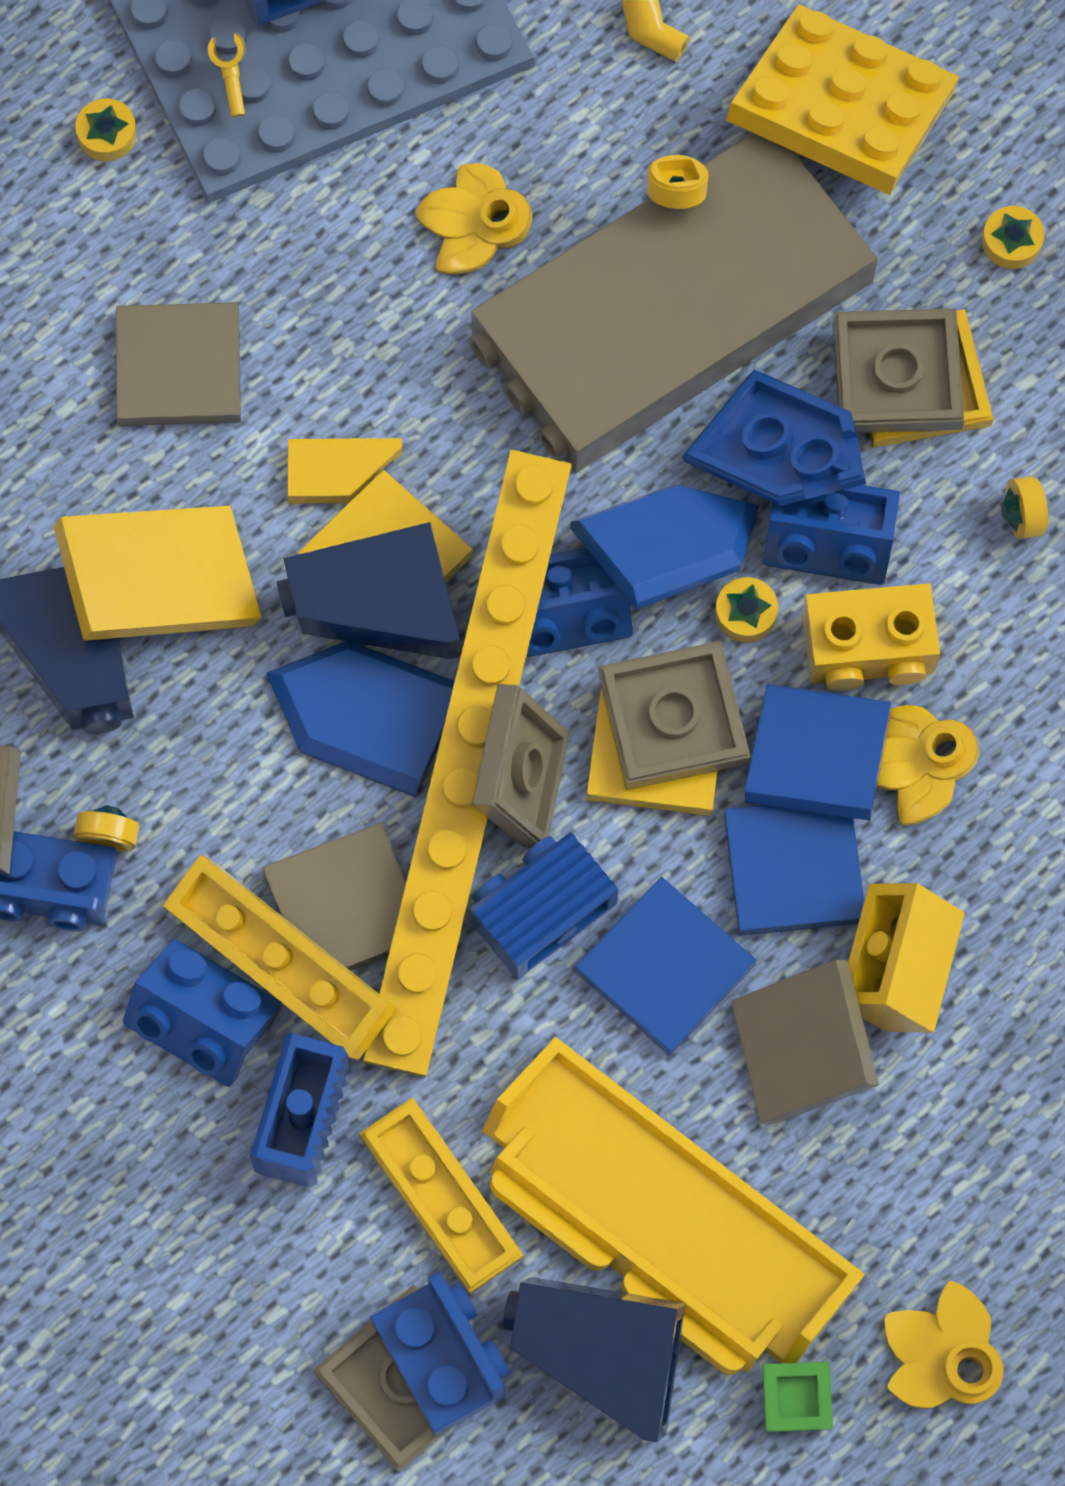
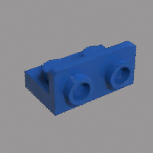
(835, 534)
(578, 606)
(58, 881)
(441, 1354)

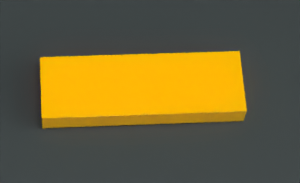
(441, 1196)

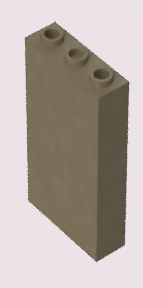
(670, 301)

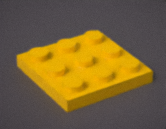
(843, 99)

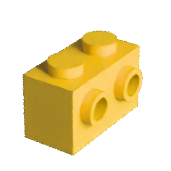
(871, 636)
(903, 956)

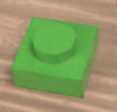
(797, 1397)

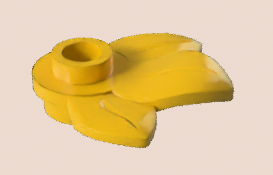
(465, 218)
(913, 768)
(935, 1346)

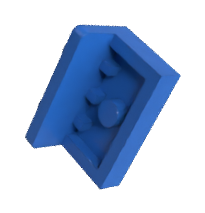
(199, 1011)

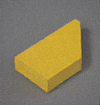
(336, 467)

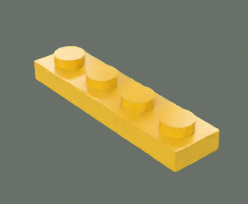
(279, 957)

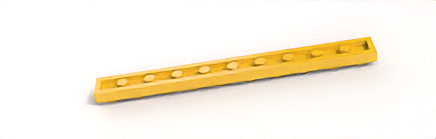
(450, 824)

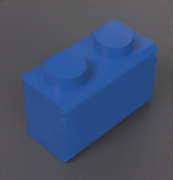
(542, 903)
(300, 1110)

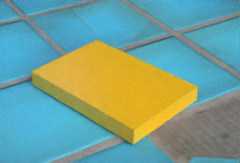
(156, 572)

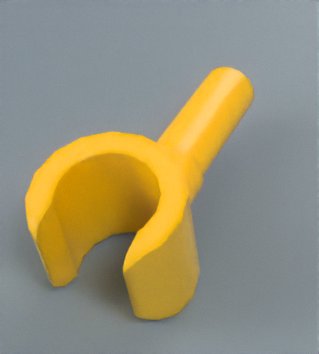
(230, 75)

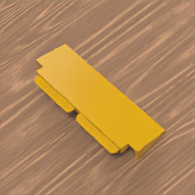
(662, 1213)

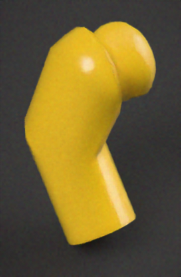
(647, 28)

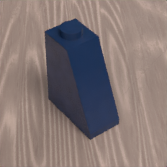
(375, 593)
(77, 675)
(602, 1346)

